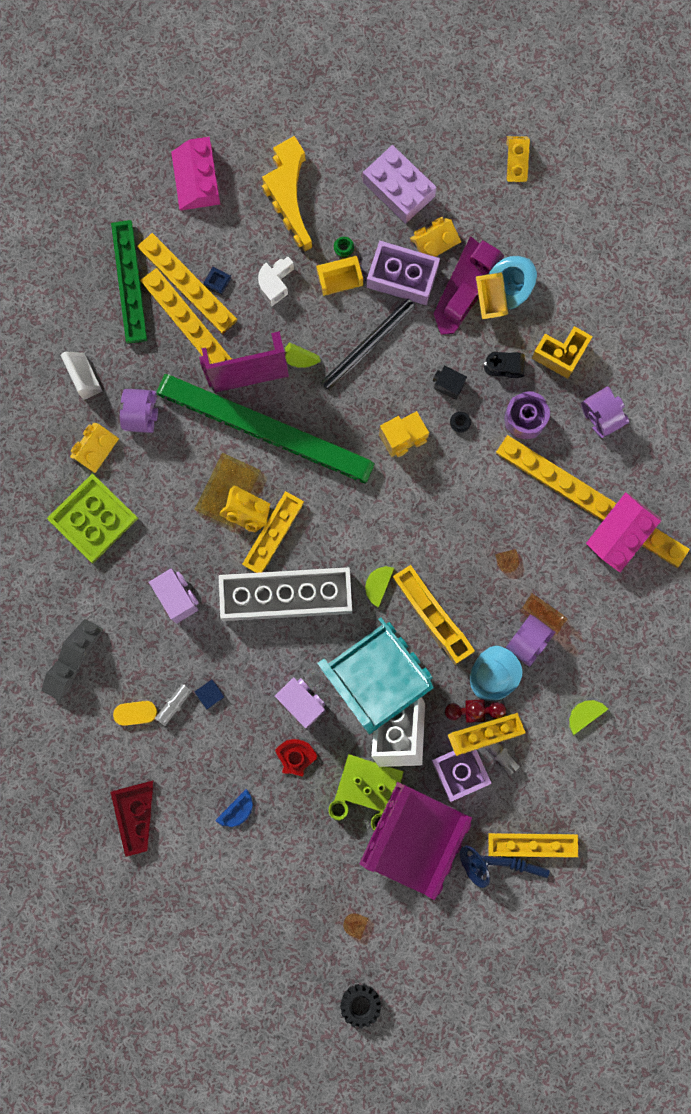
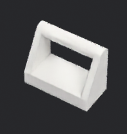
(81, 374)

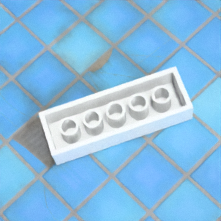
(285, 594)

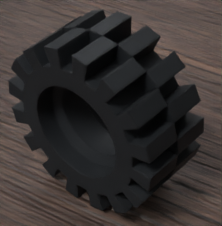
(364, 1019)

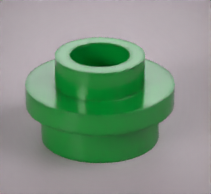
(343, 241)

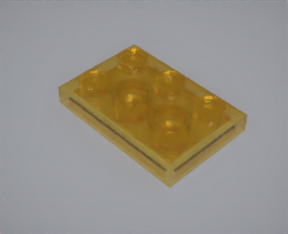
(224, 476)

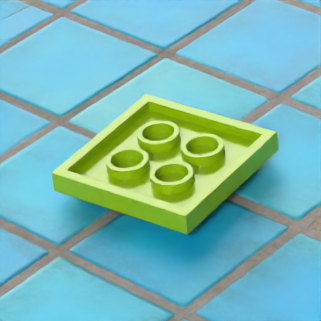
(92, 518)

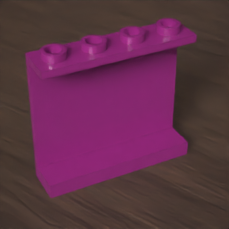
(246, 369)
(416, 841)

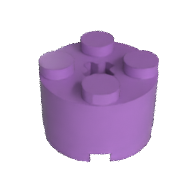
(138, 410)
(538, 412)
(604, 412)
(530, 640)

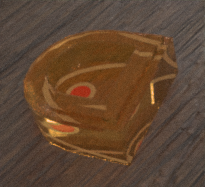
(507, 561)
(355, 924)

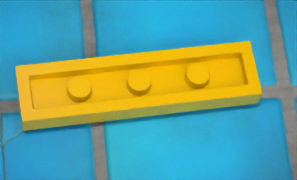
(273, 533)
(486, 734)
(532, 845)

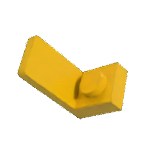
(517, 158)

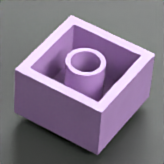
(174, 596)
(300, 703)
(460, 773)

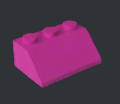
(195, 174)
(623, 532)

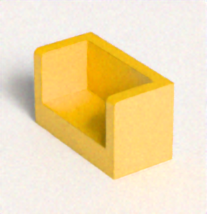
(339, 275)
(492, 295)

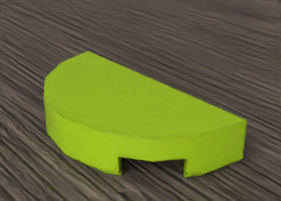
(300, 357)
(377, 584)
(584, 714)

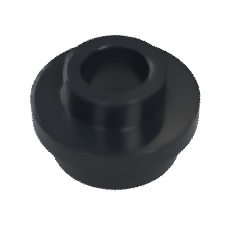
(460, 415)

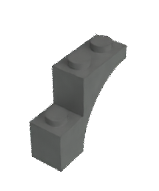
(72, 654)

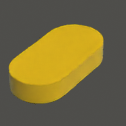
(135, 713)

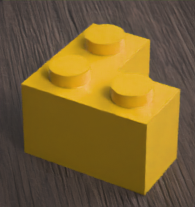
(559, 356)
(403, 433)

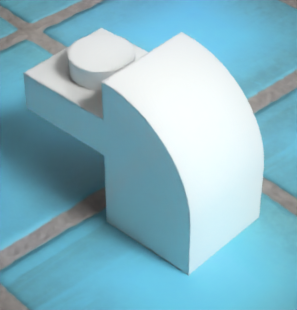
(270, 280)

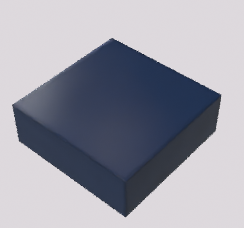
(217, 280)
(209, 694)

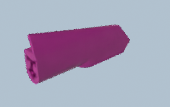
(462, 288)

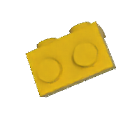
(436, 238)
(93, 447)
(245, 509)

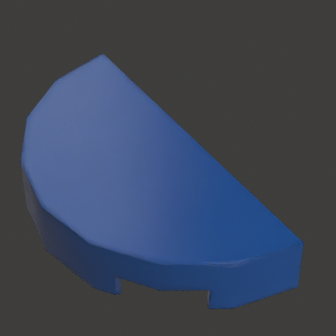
(238, 811)

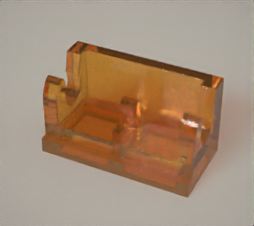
(544, 613)

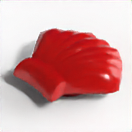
(295, 756)

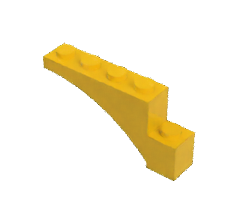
(282, 187)
(433, 616)

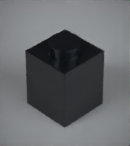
(449, 382)

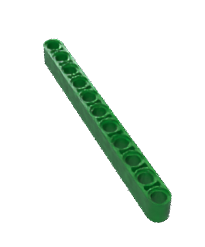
(264, 427)

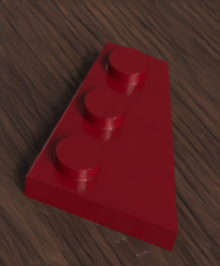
(133, 816)

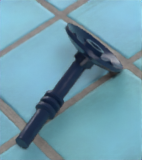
(478, 864)

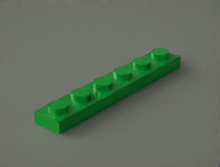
(129, 282)

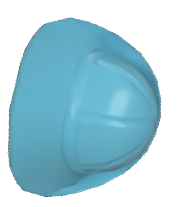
(522, 278)
(495, 674)

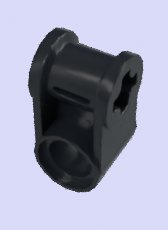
(508, 364)

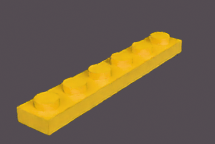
(187, 283)
(183, 316)

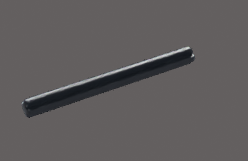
(367, 344)

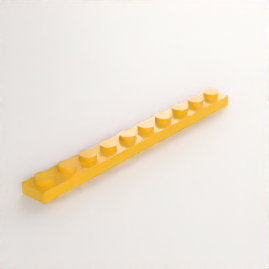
(582, 495)

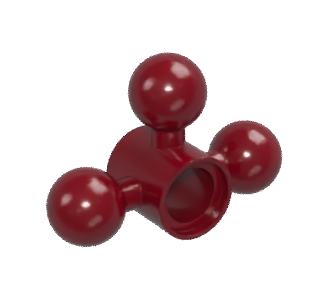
(475, 711)

